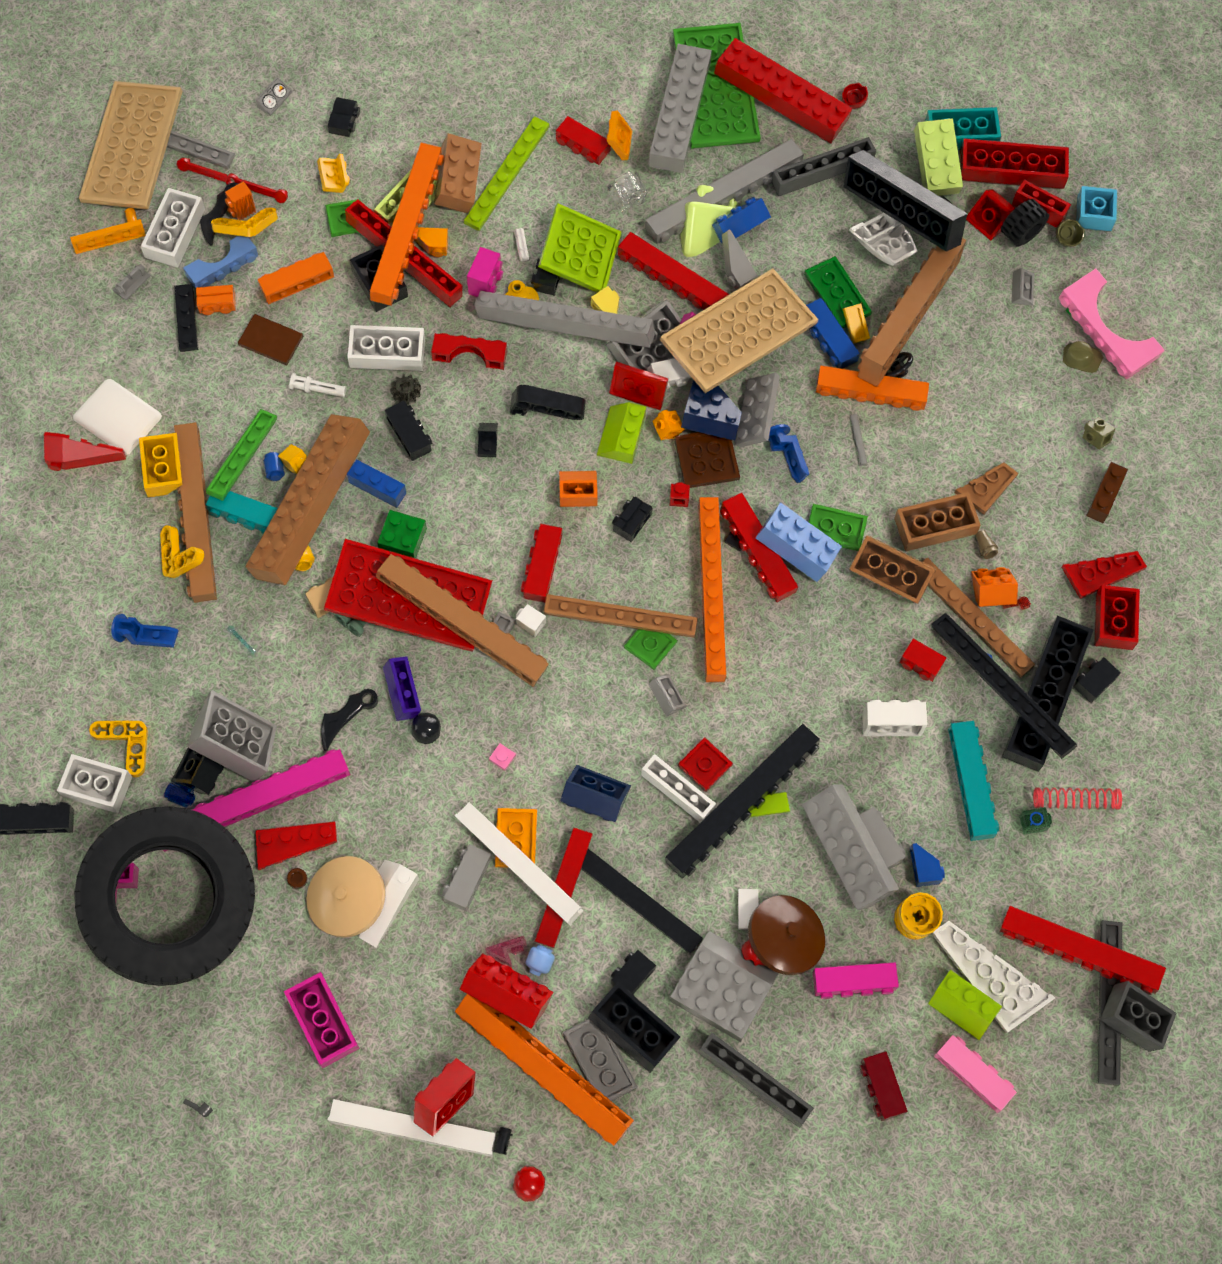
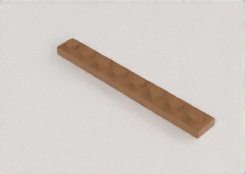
(620, 615)
(979, 622)

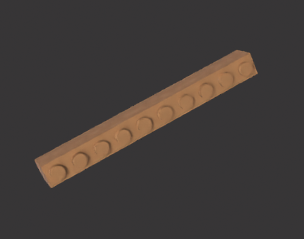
(195, 513)
(462, 620)

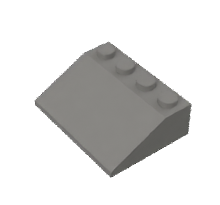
(640, 357)
(233, 737)

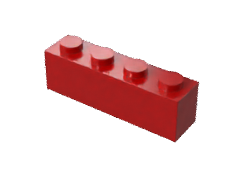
(543, 562)

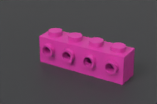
(855, 979)

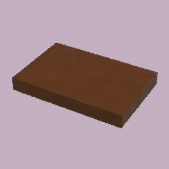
(270, 339)

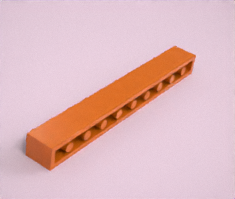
(406, 223)
(712, 590)
(546, 1069)

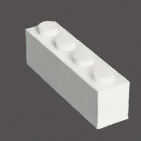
(678, 788)

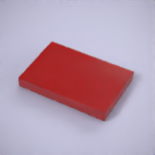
(638, 386)

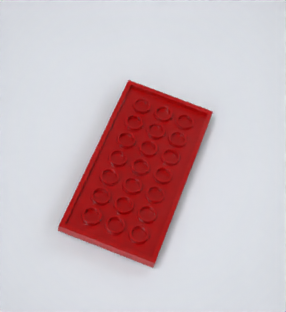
(362, 596)

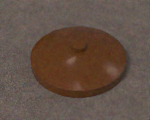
(786, 935)

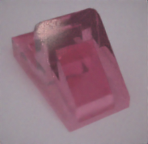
(501, 950)

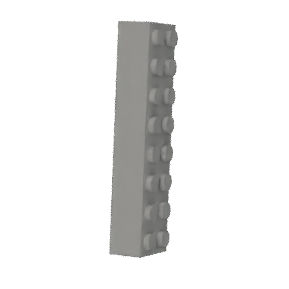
(680, 108)

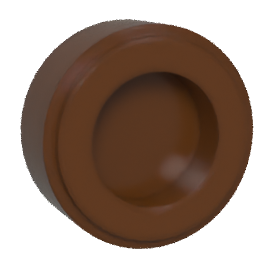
(297, 878)

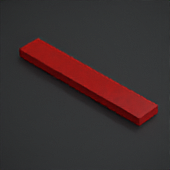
(566, 880)

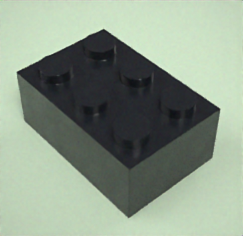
(365, 268)

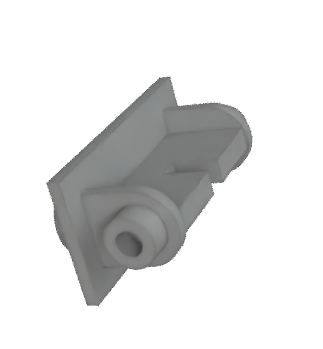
(131, 282)

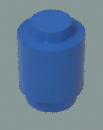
(273, 466)

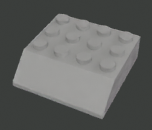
(723, 987)

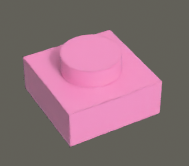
(502, 757)

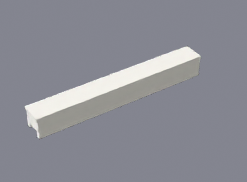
(519, 863)
(403, 1126)

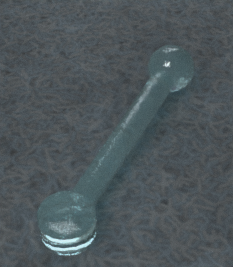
(231, 629)

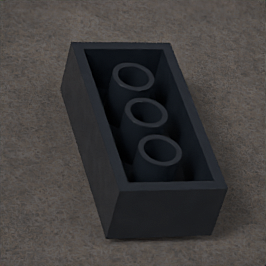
(634, 1027)

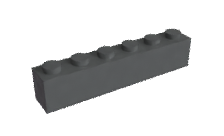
(818, 167)
(756, 1080)

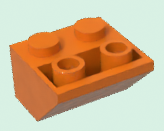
(578, 488)
(994, 587)

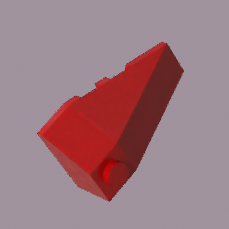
(69, 454)

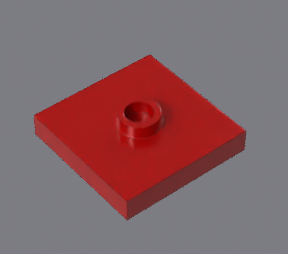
(705, 764)

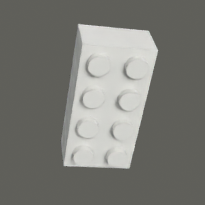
(173, 227)
(386, 348)

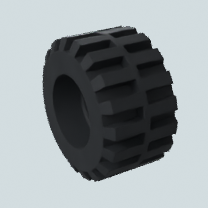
(1024, 222)

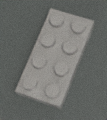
(757, 410)

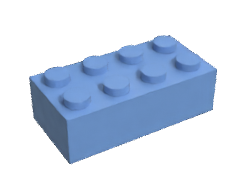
(798, 542)

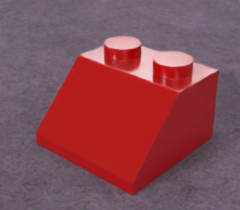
(990, 213)

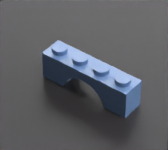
(203, 273)

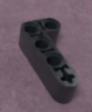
(547, 402)

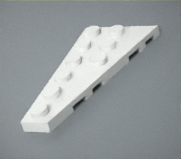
(992, 977)

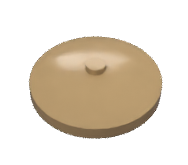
(345, 896)

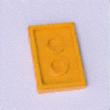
(520, 829)

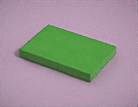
(840, 525)

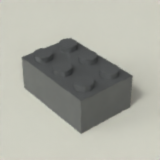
(1138, 1016)

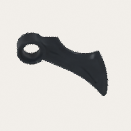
(217, 212)
(334, 722)

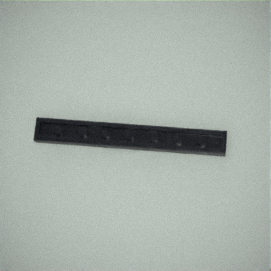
(640, 902)

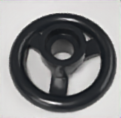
(898, 367)

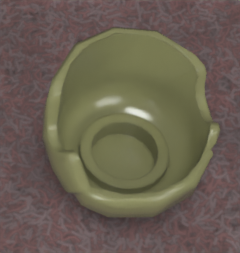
(1070, 233)

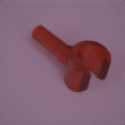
(1023, 602)

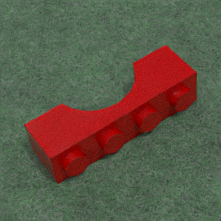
(447, 347)

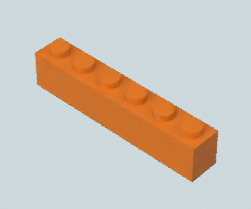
(891, 390)

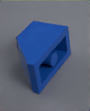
(925, 867)

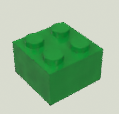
(402, 534)

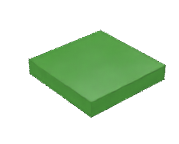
(337, 219)
(650, 646)

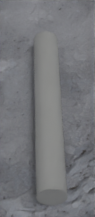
(858, 439)

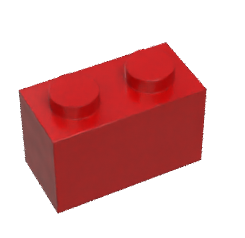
(922, 660)

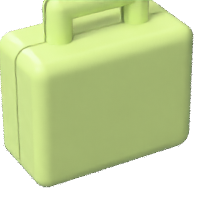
(698, 230)

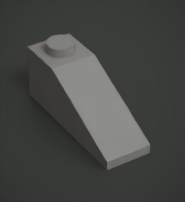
(736, 263)

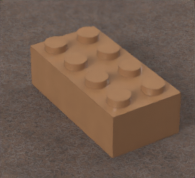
(458, 173)
(937, 521)
(892, 569)

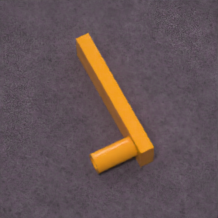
(112, 235)

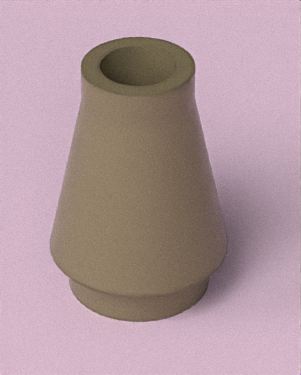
(986, 545)

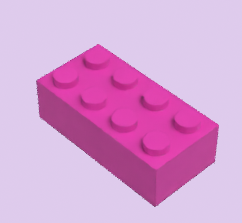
(321, 1020)

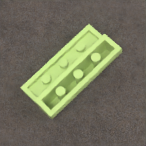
(389, 205)

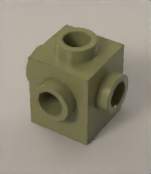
(1098, 432)

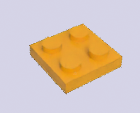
(619, 135)

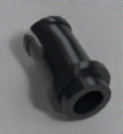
(502, 1140)

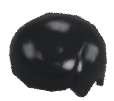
(426, 728)

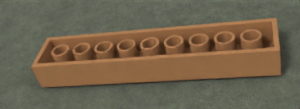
(908, 313)
(307, 499)

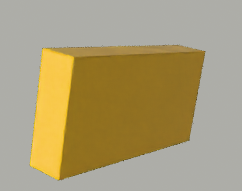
(856, 323)

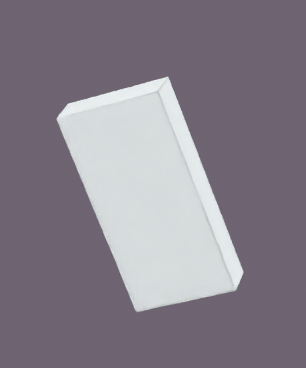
(747, 903)

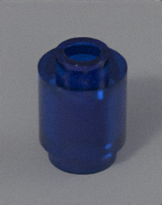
(180, 794)

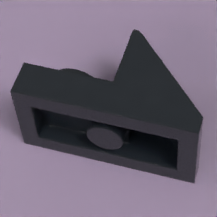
(487, 439)

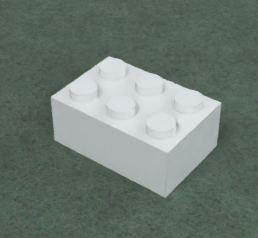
(894, 718)
(94, 783)

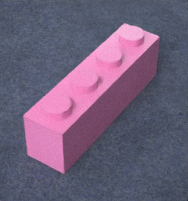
(975, 1073)

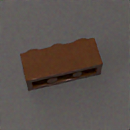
(1107, 492)

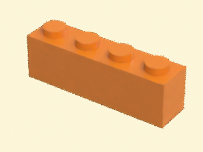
(296, 277)

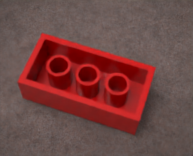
(506, 990)

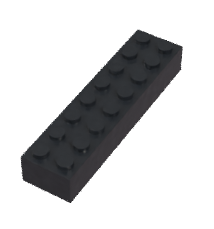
(905, 200)
(1049, 689)

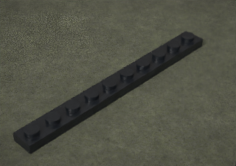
(1004, 686)

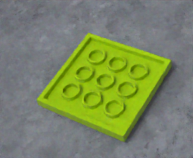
(579, 248)

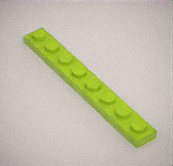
(506, 173)

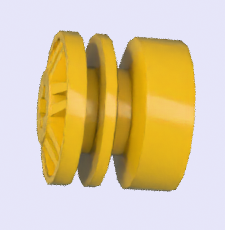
(928, 912)

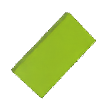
(774, 804)

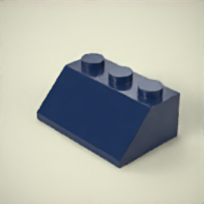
(595, 793)

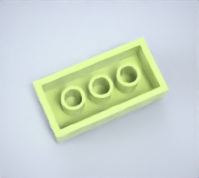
(938, 156)

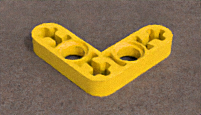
(245, 228)
(172, 563)
(133, 739)

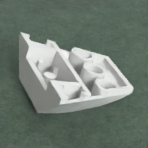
(885, 239)

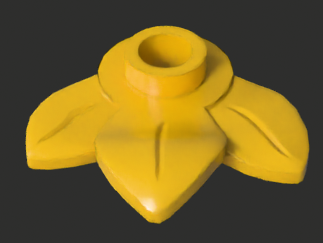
(523, 292)

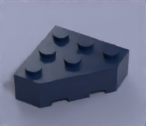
(711, 413)

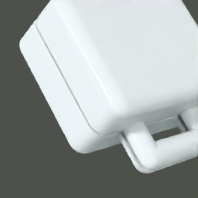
(117, 416)

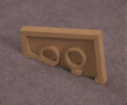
(989, 487)

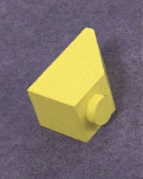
(605, 300)

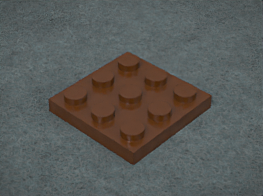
(706, 459)

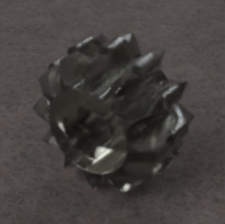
(405, 395)

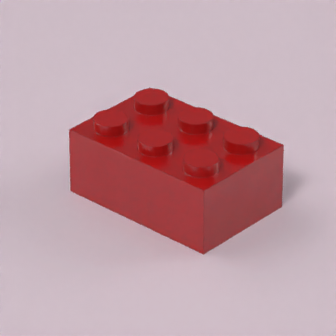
(1117, 617)
(444, 1096)

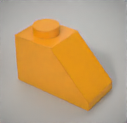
(433, 240)

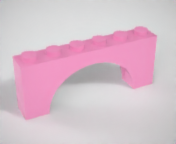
(1124, 354)

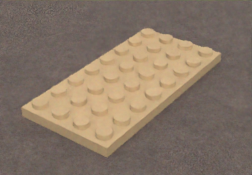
(131, 145)
(738, 330)

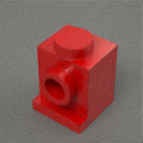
(679, 491)

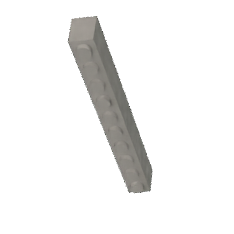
(733, 185)
(565, 319)

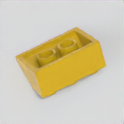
(160, 464)

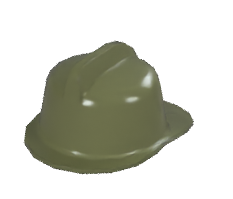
(1082, 356)

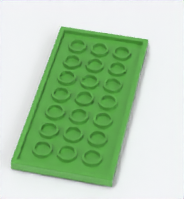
(725, 111)

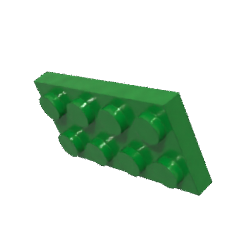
(835, 288)

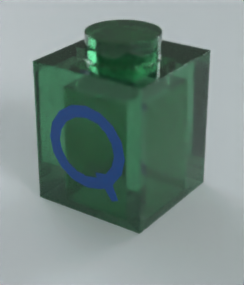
(1035, 820)

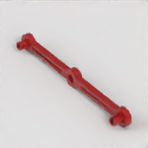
(184, 164)

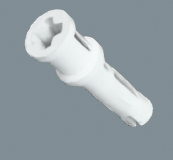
(308, 385)

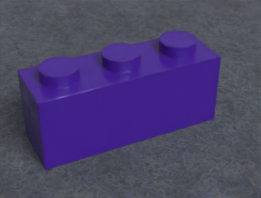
(401, 688)

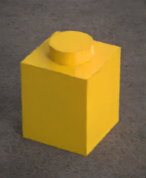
(293, 458)

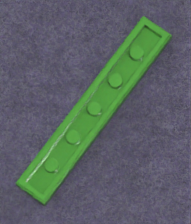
(241, 454)

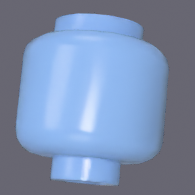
(539, 960)

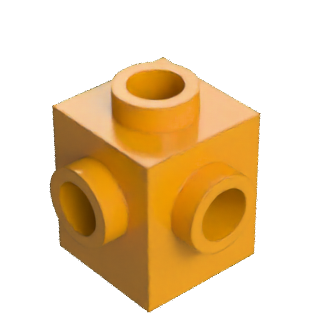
(668, 424)

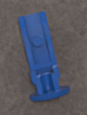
(790, 446)
(142, 634)

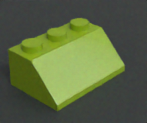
(622, 432)
(965, 1004)

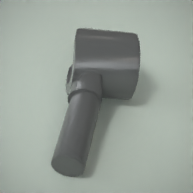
(204, 1109)

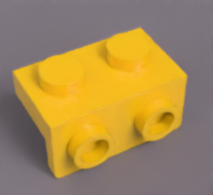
(333, 174)

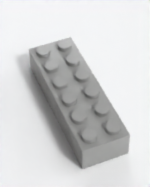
(850, 847)

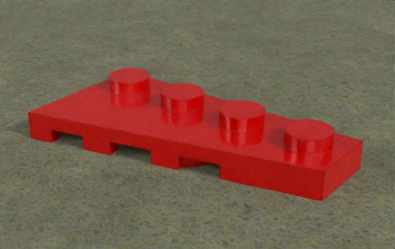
(1089, 575)
(288, 842)

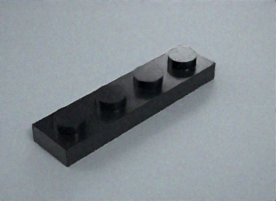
(186, 317)

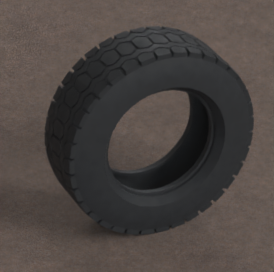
(164, 830)

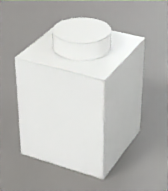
(530, 620)

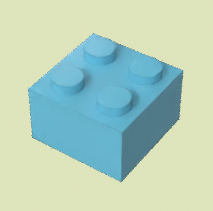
(1096, 208)

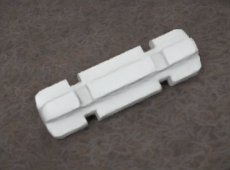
(521, 244)

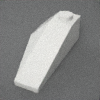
(398, 886)

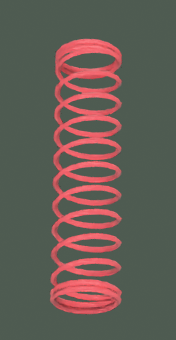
(1038, 797)

